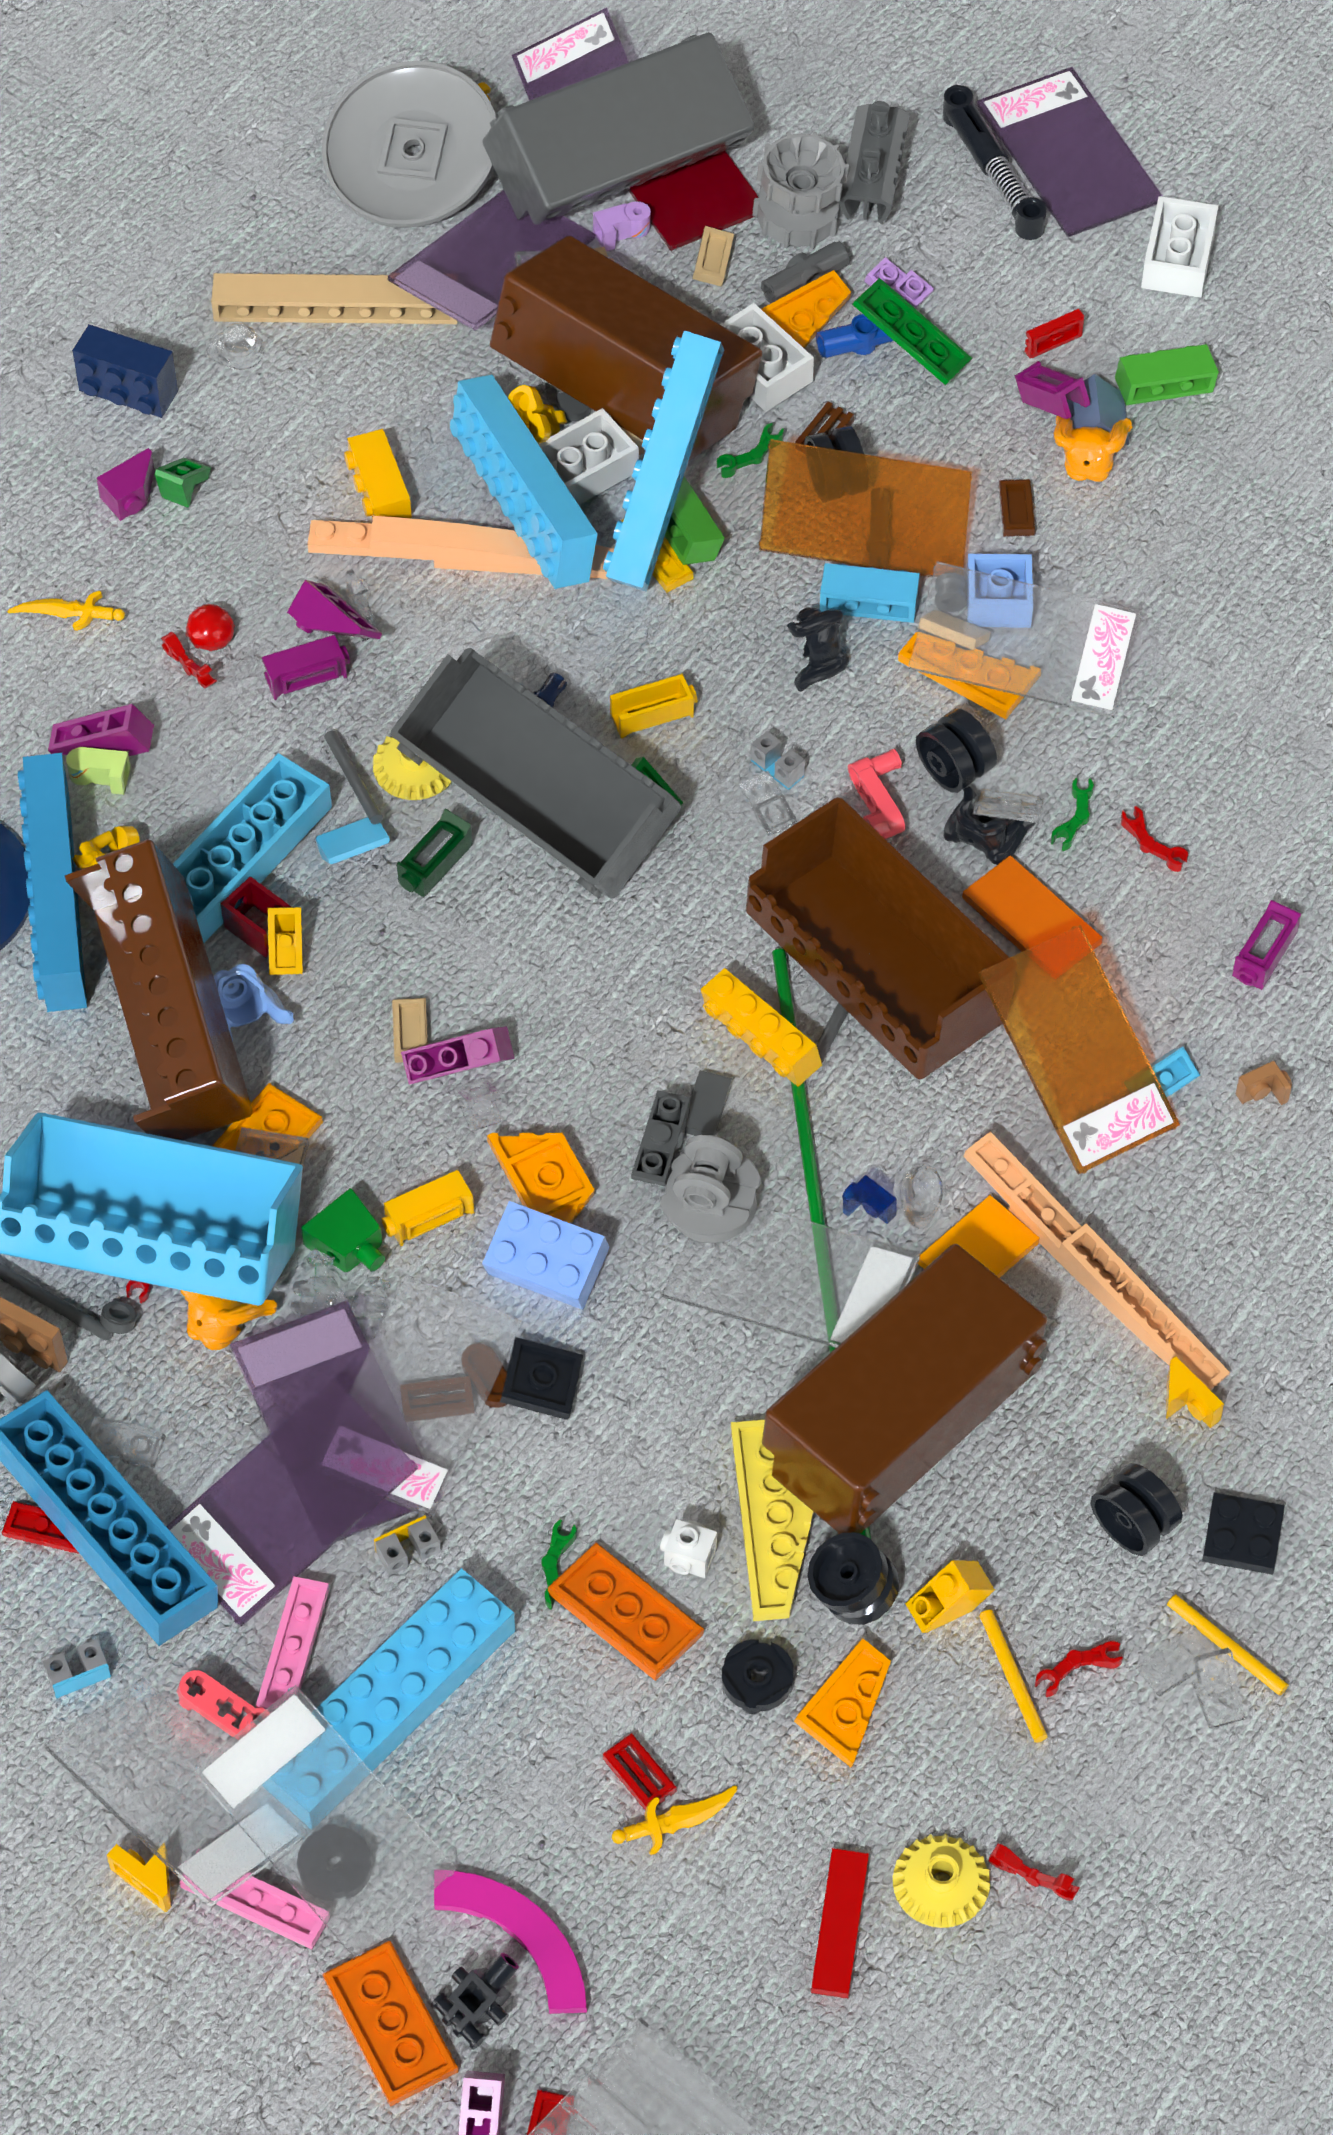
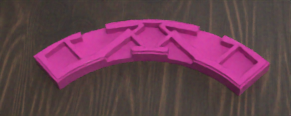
(527, 1925)

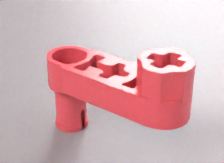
(864, 773)
(211, 1694)

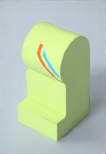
(99, 767)

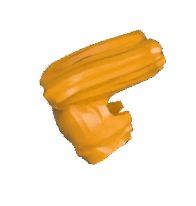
(1090, 445)
(216, 1319)

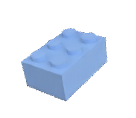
(546, 1255)

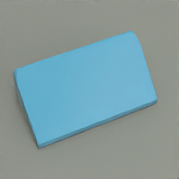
(351, 840)
(1174, 1070)

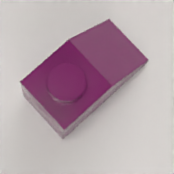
(127, 485)

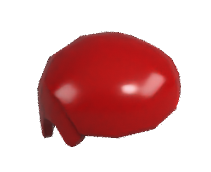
(210, 627)

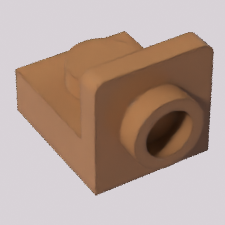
(1261, 1081)

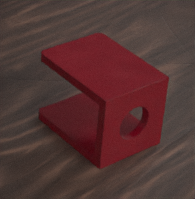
(242, 927)

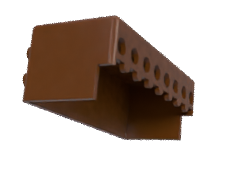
(612, 337)
(843, 891)
(165, 992)
(903, 1390)

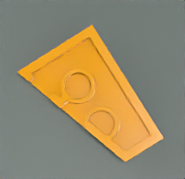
(809, 307)
(844, 1703)

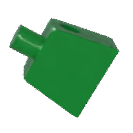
(347, 1233)

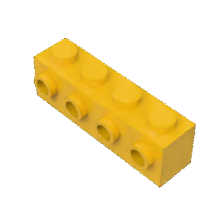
(760, 1027)

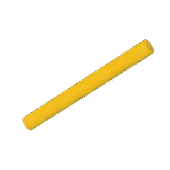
(1223, 1641)
(1013, 1676)

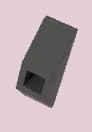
(661, 1138)

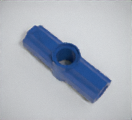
(857, 337)

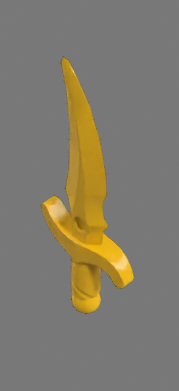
(65, 609)
(677, 1817)

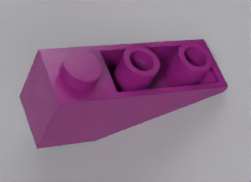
(458, 1055)

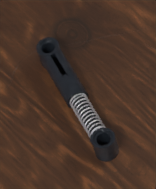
(993, 161)

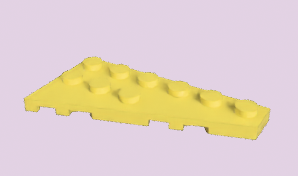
(772, 1525)

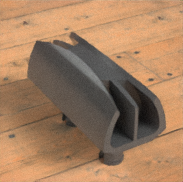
(874, 158)

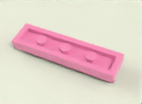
(293, 1639)
(273, 1910)

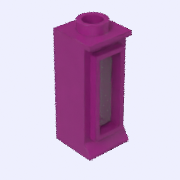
(1050, 390)
(305, 665)
(1266, 945)

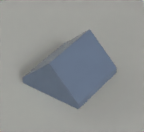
(1105, 408)

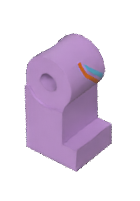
(621, 223)

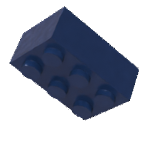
(125, 371)

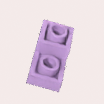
(908, 286)

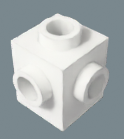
(689, 1548)

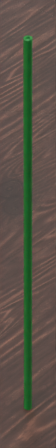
(801, 1109)

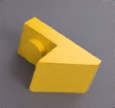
(285, 940)
(1188, 1390)
(149, 1880)

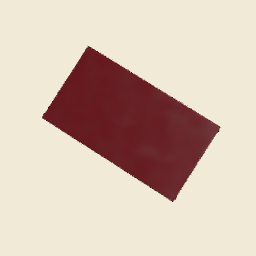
(695, 197)

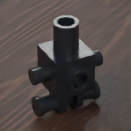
(478, 1998)

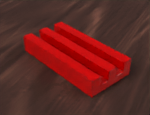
(1054, 333)
(631, 1741)

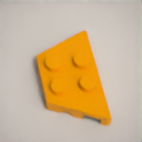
(544, 1173)

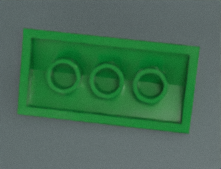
(912, 331)

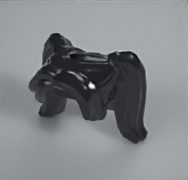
(821, 645)
(993, 837)

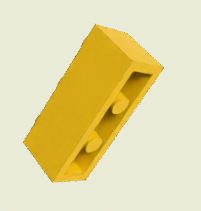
(377, 476)

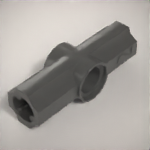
(805, 269)

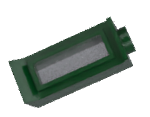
(435, 854)

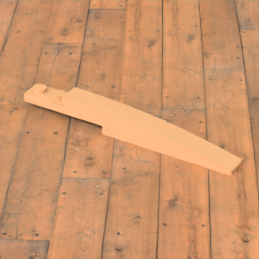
(446, 543)
(1092, 1261)

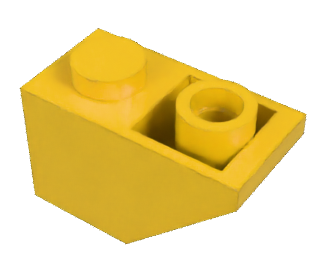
(950, 1594)

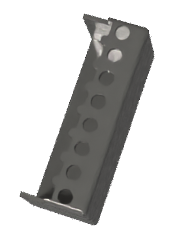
(617, 129)
(536, 771)

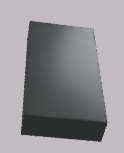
(707, 1103)

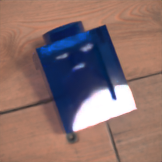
(872, 1197)

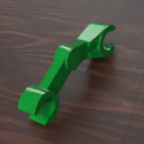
(755, 455)
(1069, 829)
(558, 1546)

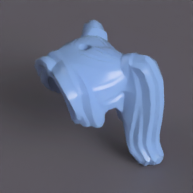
(248, 997)

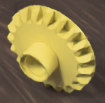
(403, 776)
(941, 1902)

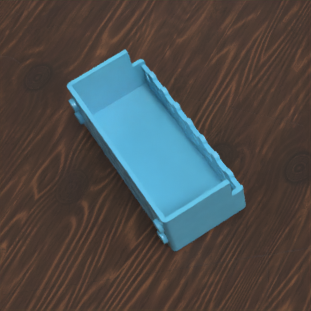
(131, 1198)

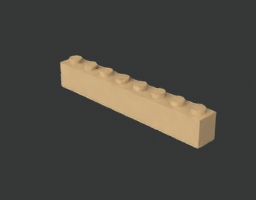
(318, 300)

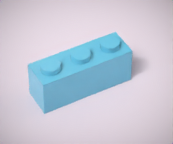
(870, 592)

